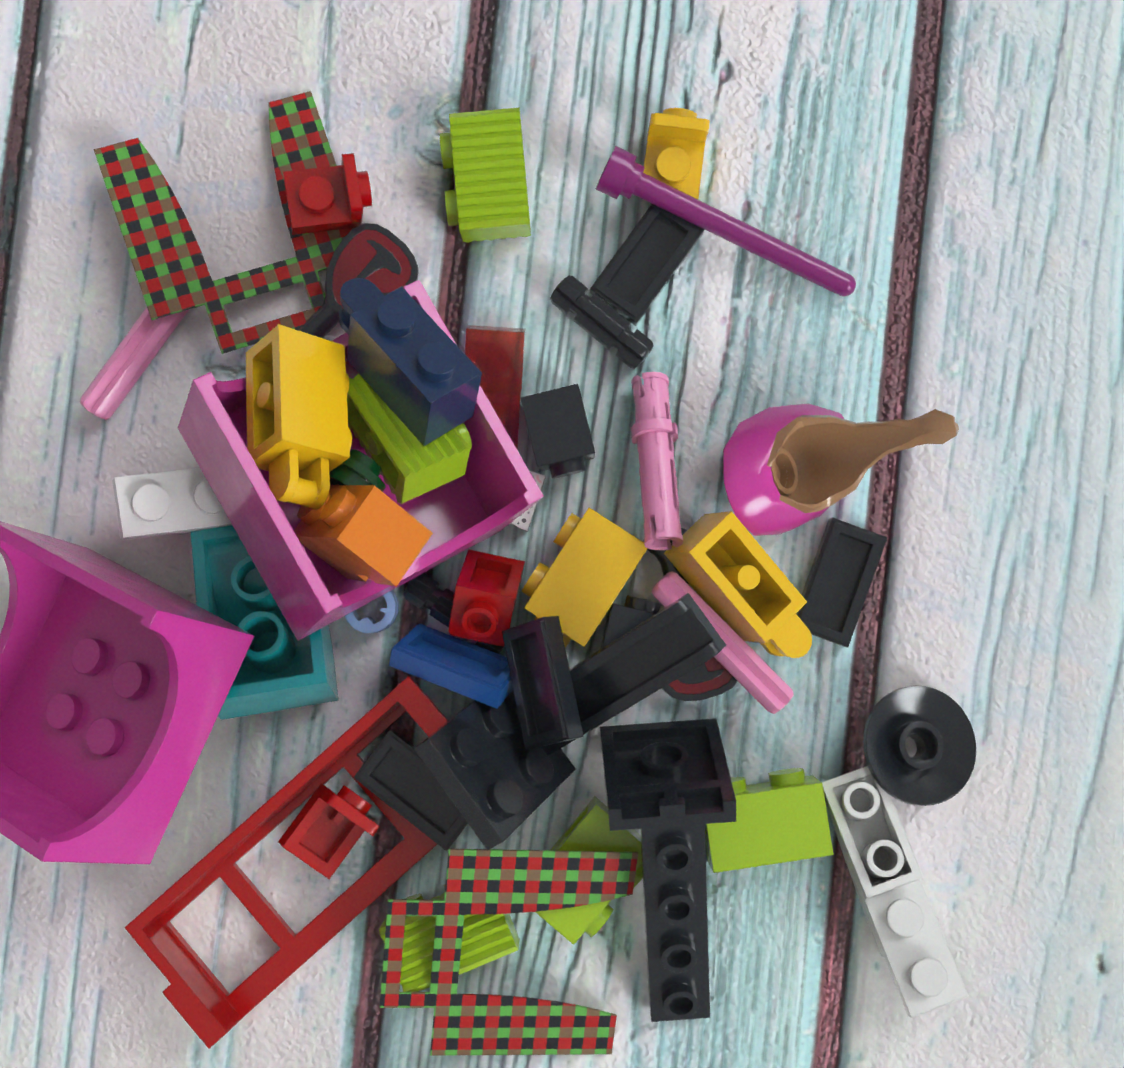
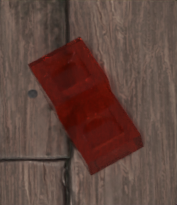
(500, 358)

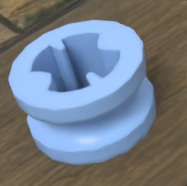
(368, 624)

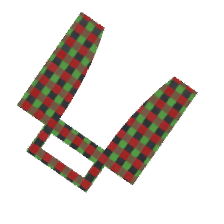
(168, 254)
(505, 884)

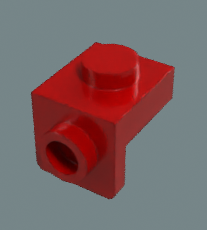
(328, 828)

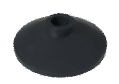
(942, 740)

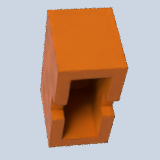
(362, 534)

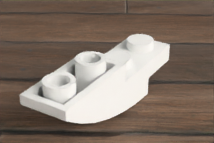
(166, 504)
(892, 892)

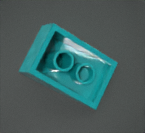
(277, 667)

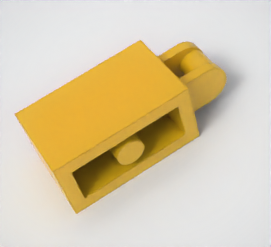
(297, 413)
(584, 576)
(742, 584)

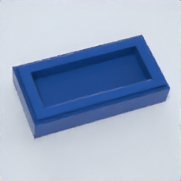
(453, 665)

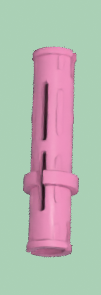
(657, 470)

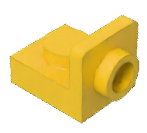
(676, 149)

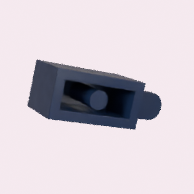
(408, 359)

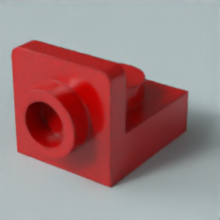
(327, 197)
(485, 597)

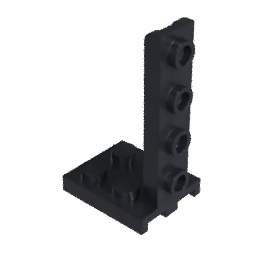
(482, 749)
(669, 786)

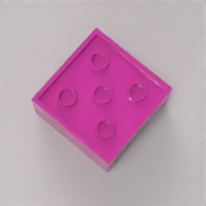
(303, 585)
(101, 701)

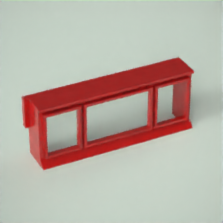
(193, 987)

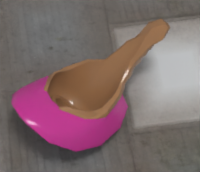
(821, 457)

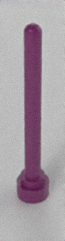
(626, 177)

